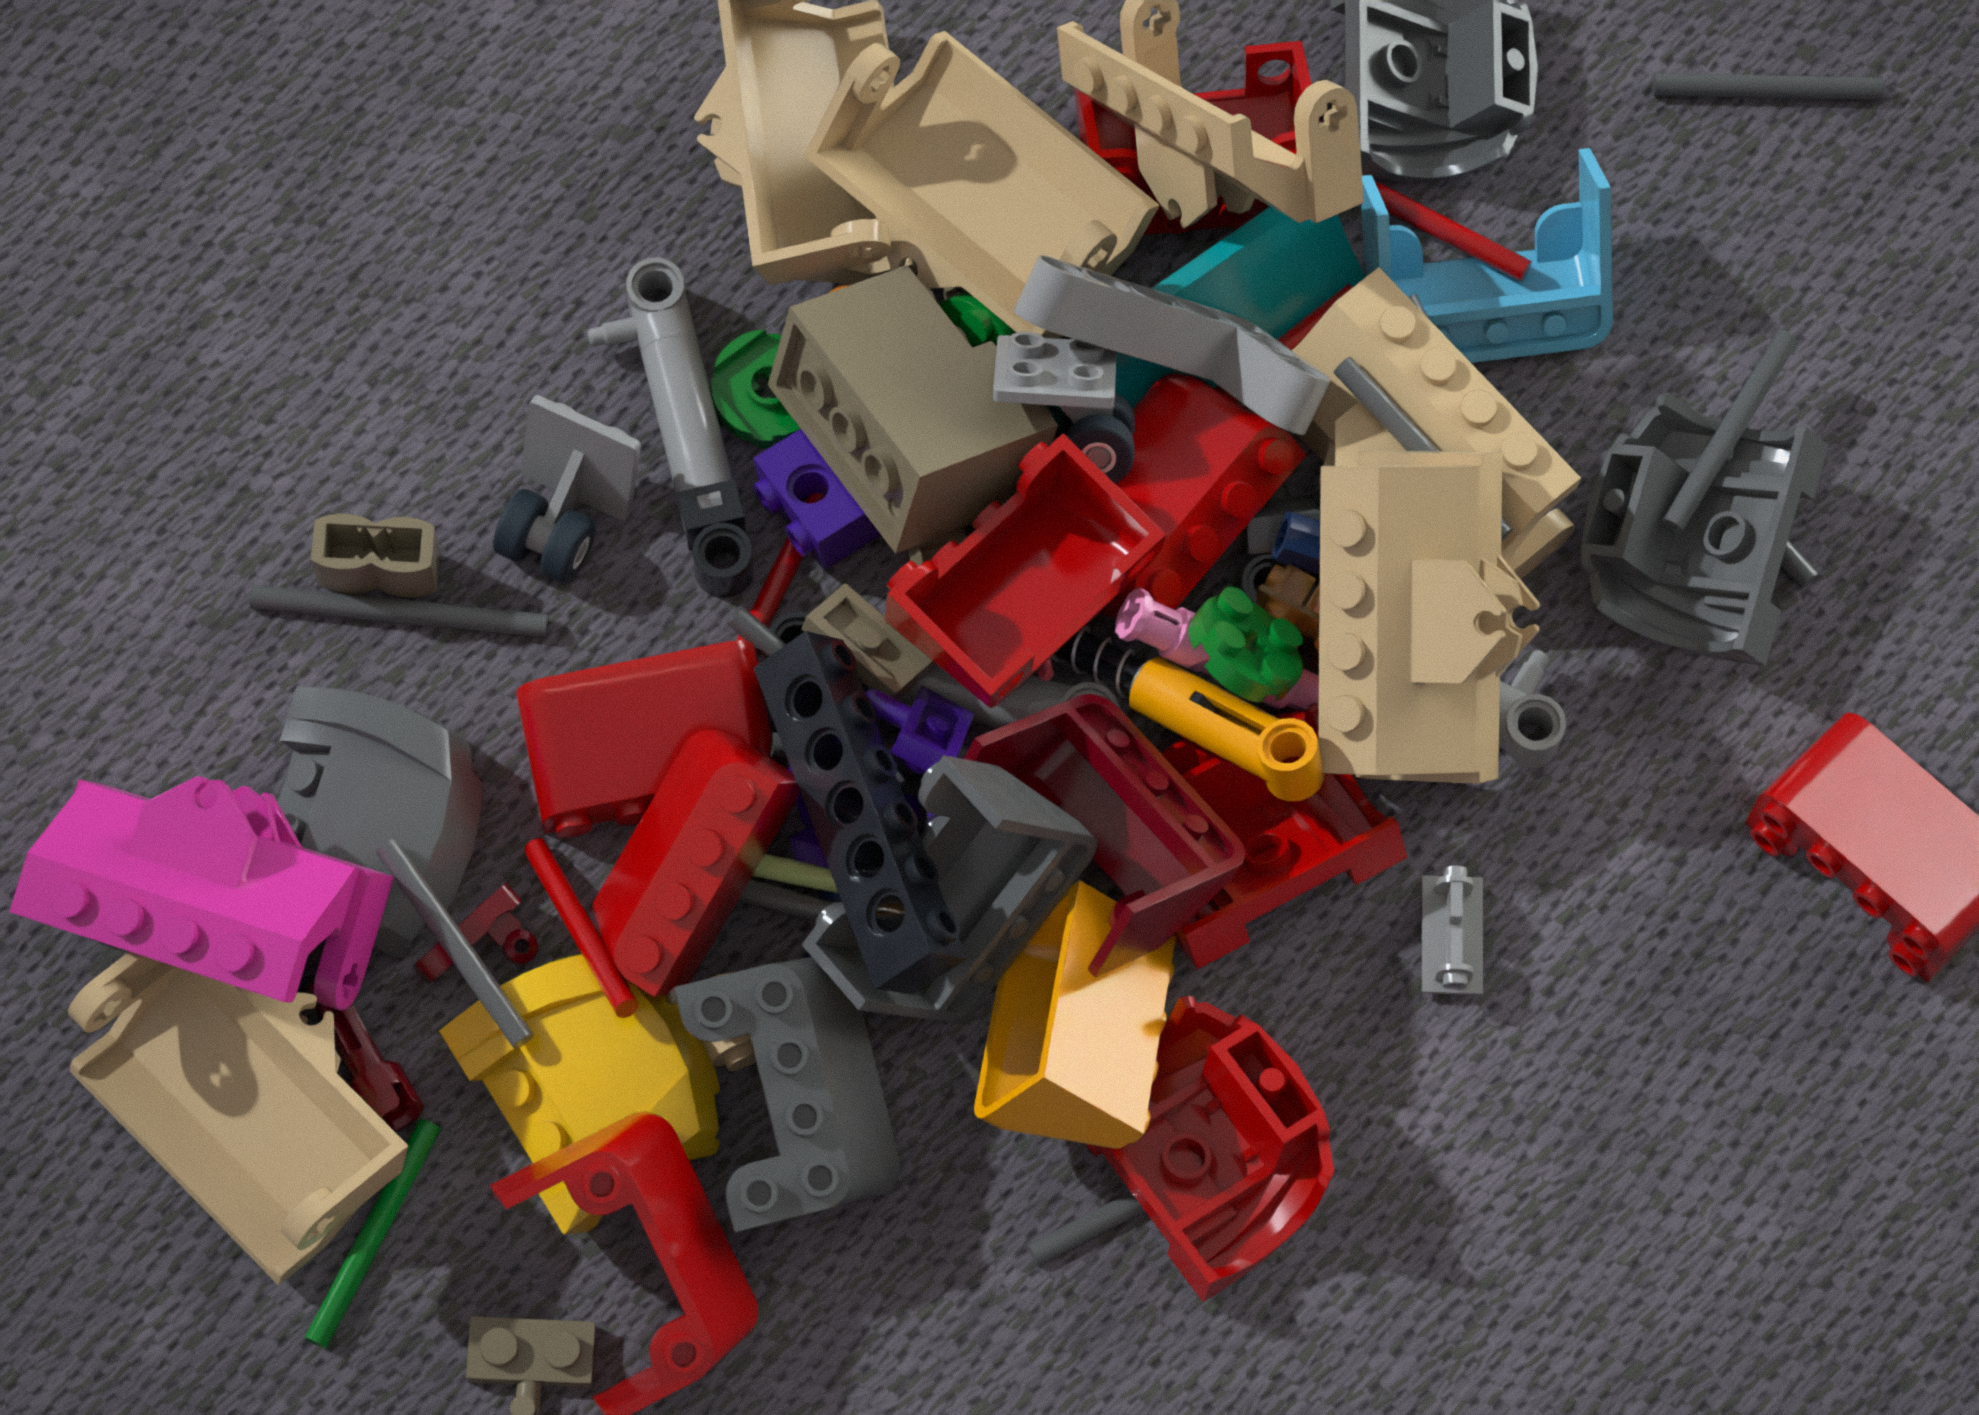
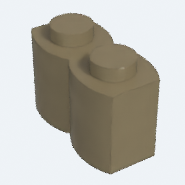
(389, 555)

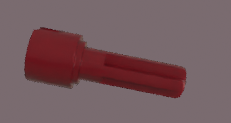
(376, 1081)

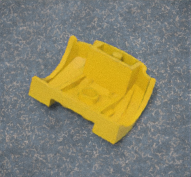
(586, 1069)

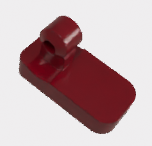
(495, 921)

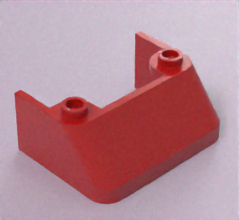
(647, 1166)

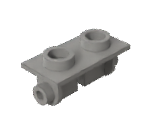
(1452, 933)

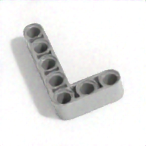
(1175, 335)

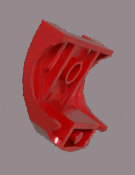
(1285, 842)
(1229, 1146)

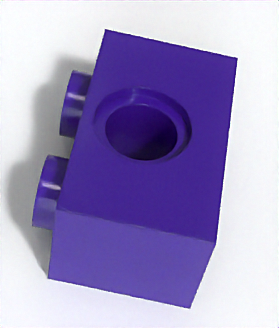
(824, 528)

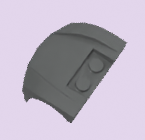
(1438, 83)
(1717, 577)
(377, 775)

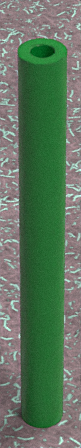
(371, 1236)

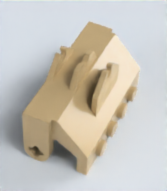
(764, 111)
(1201, 152)
(973, 176)
(1443, 399)
(1415, 616)
(236, 1104)

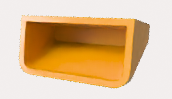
(1070, 1048)

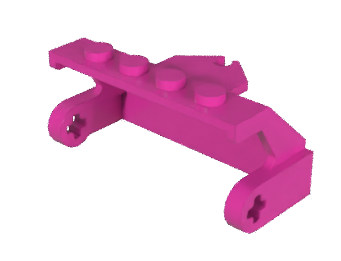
(205, 887)

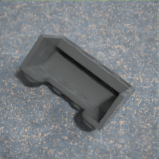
(1001, 870)
(816, 1087)

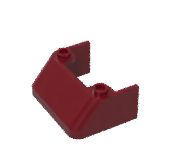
(1147, 820)

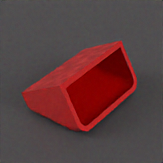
(1200, 478)
(614, 730)
(691, 859)

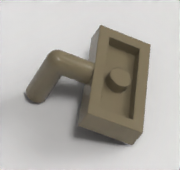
(881, 654)
(530, 1356)

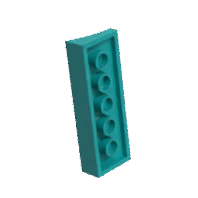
(1261, 272)

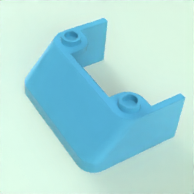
(1491, 315)

